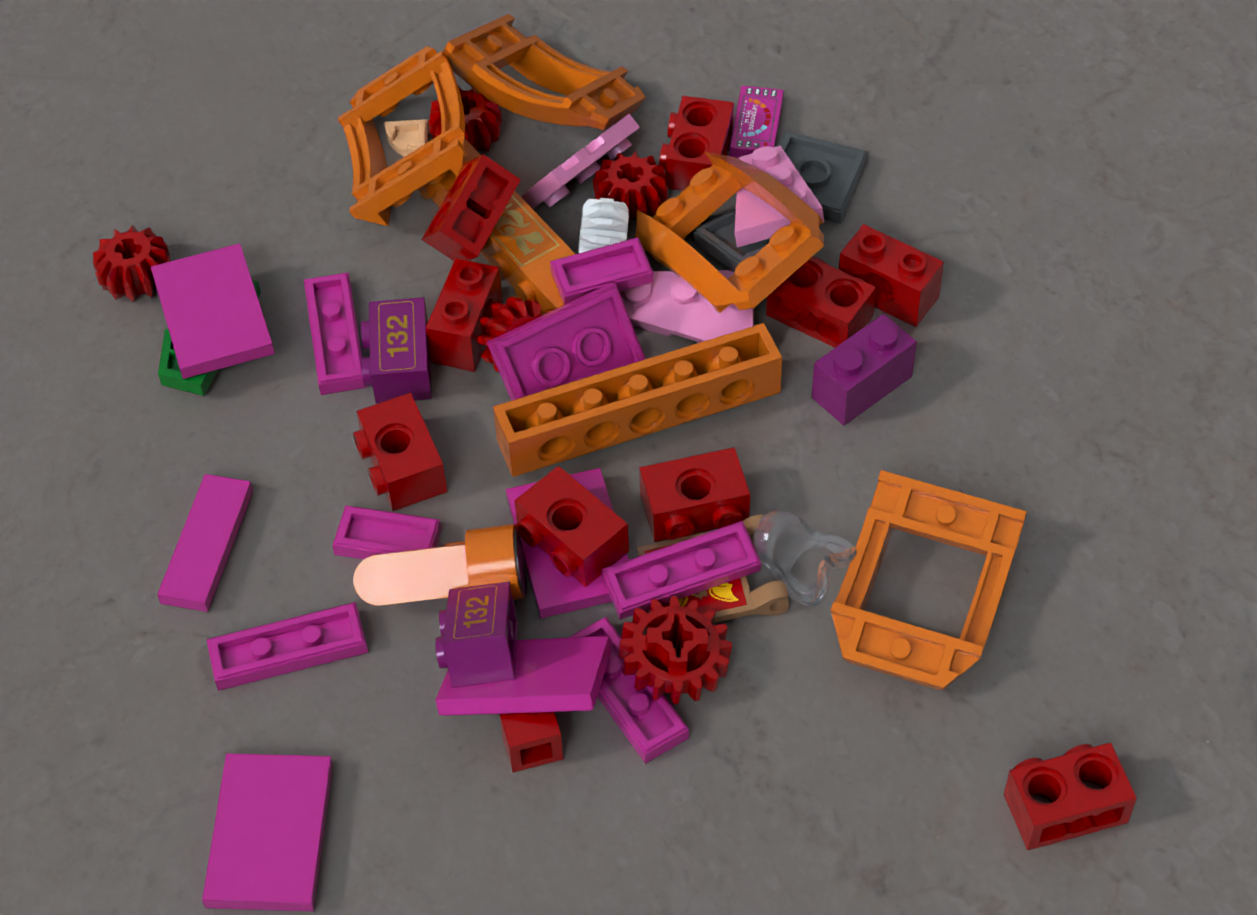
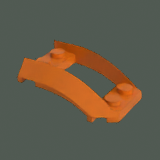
(592, 95)
(381, 186)
(755, 275)
(940, 516)

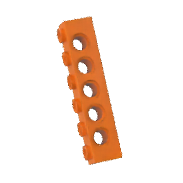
(637, 399)

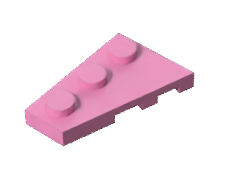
(581, 164)
(754, 217)
(678, 309)

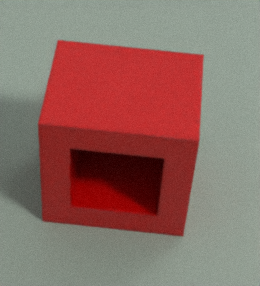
(531, 739)

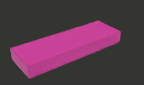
(334, 333)
(205, 543)
(681, 569)
(286, 646)
(646, 723)

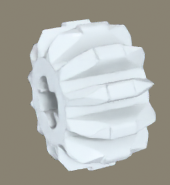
(602, 223)

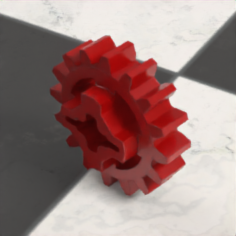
(651, 656)

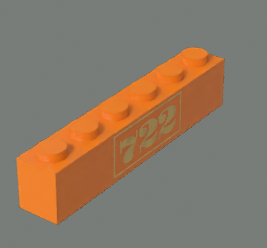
(518, 244)

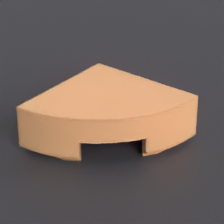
(407, 135)

